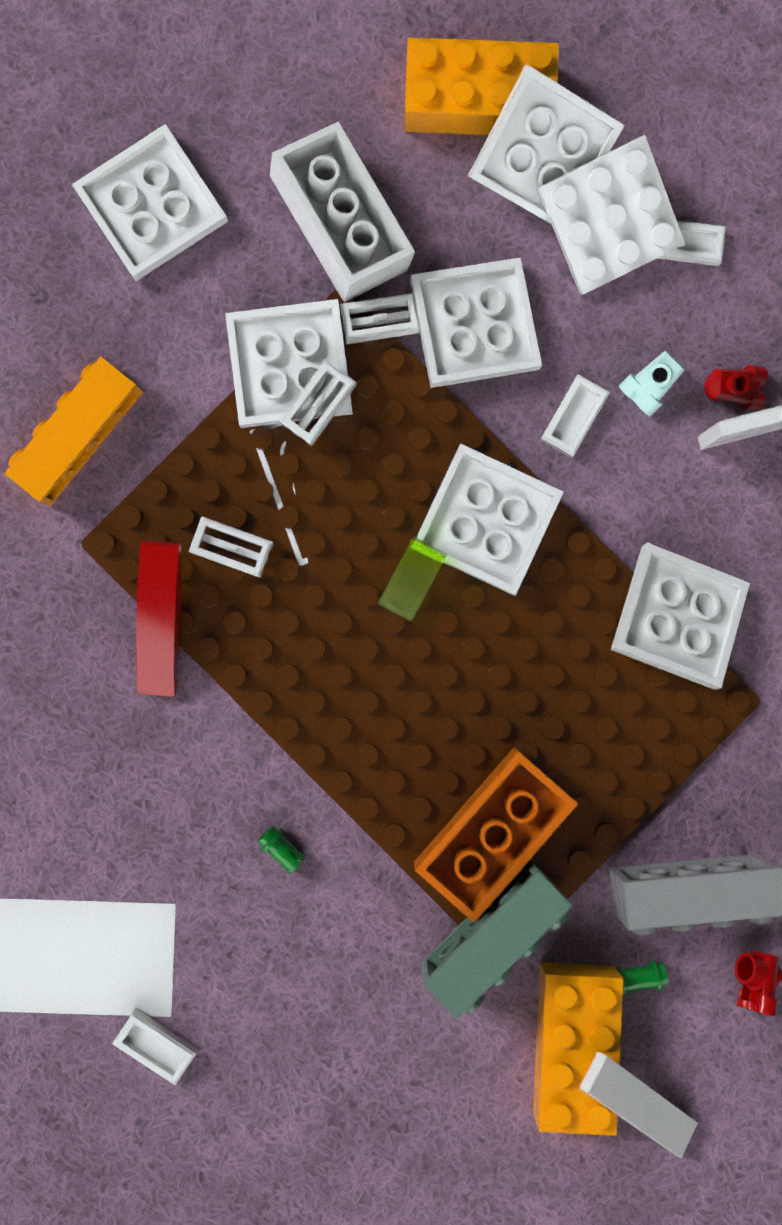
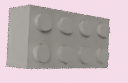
(696, 893)

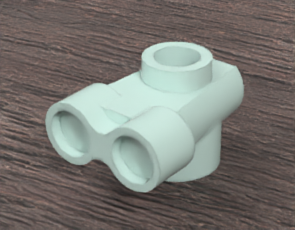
(646, 389)

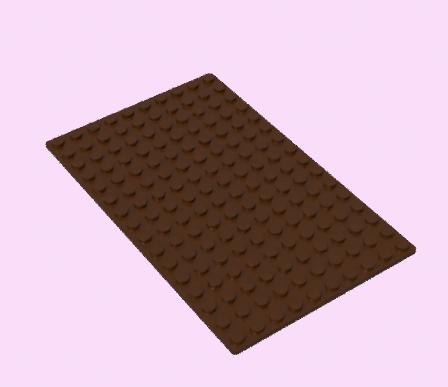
(420, 710)

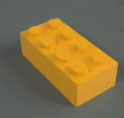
(465, 83)
(574, 1021)

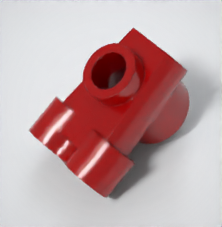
(738, 386)
(759, 977)

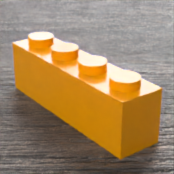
(73, 431)

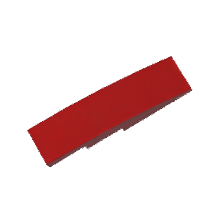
(158, 617)

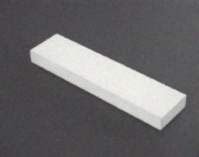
(638, 1104)

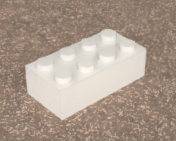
(341, 211)

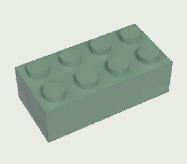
(484, 951)

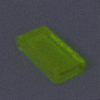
(412, 578)

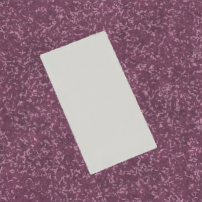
(86, 957)

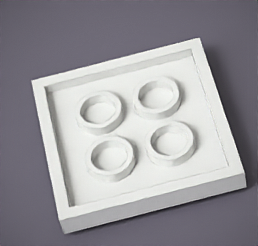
(540, 138)
(150, 202)
(611, 215)
(475, 322)
(279, 353)
(489, 518)
(680, 616)

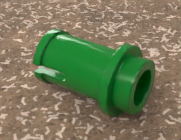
(280, 849)
(644, 977)

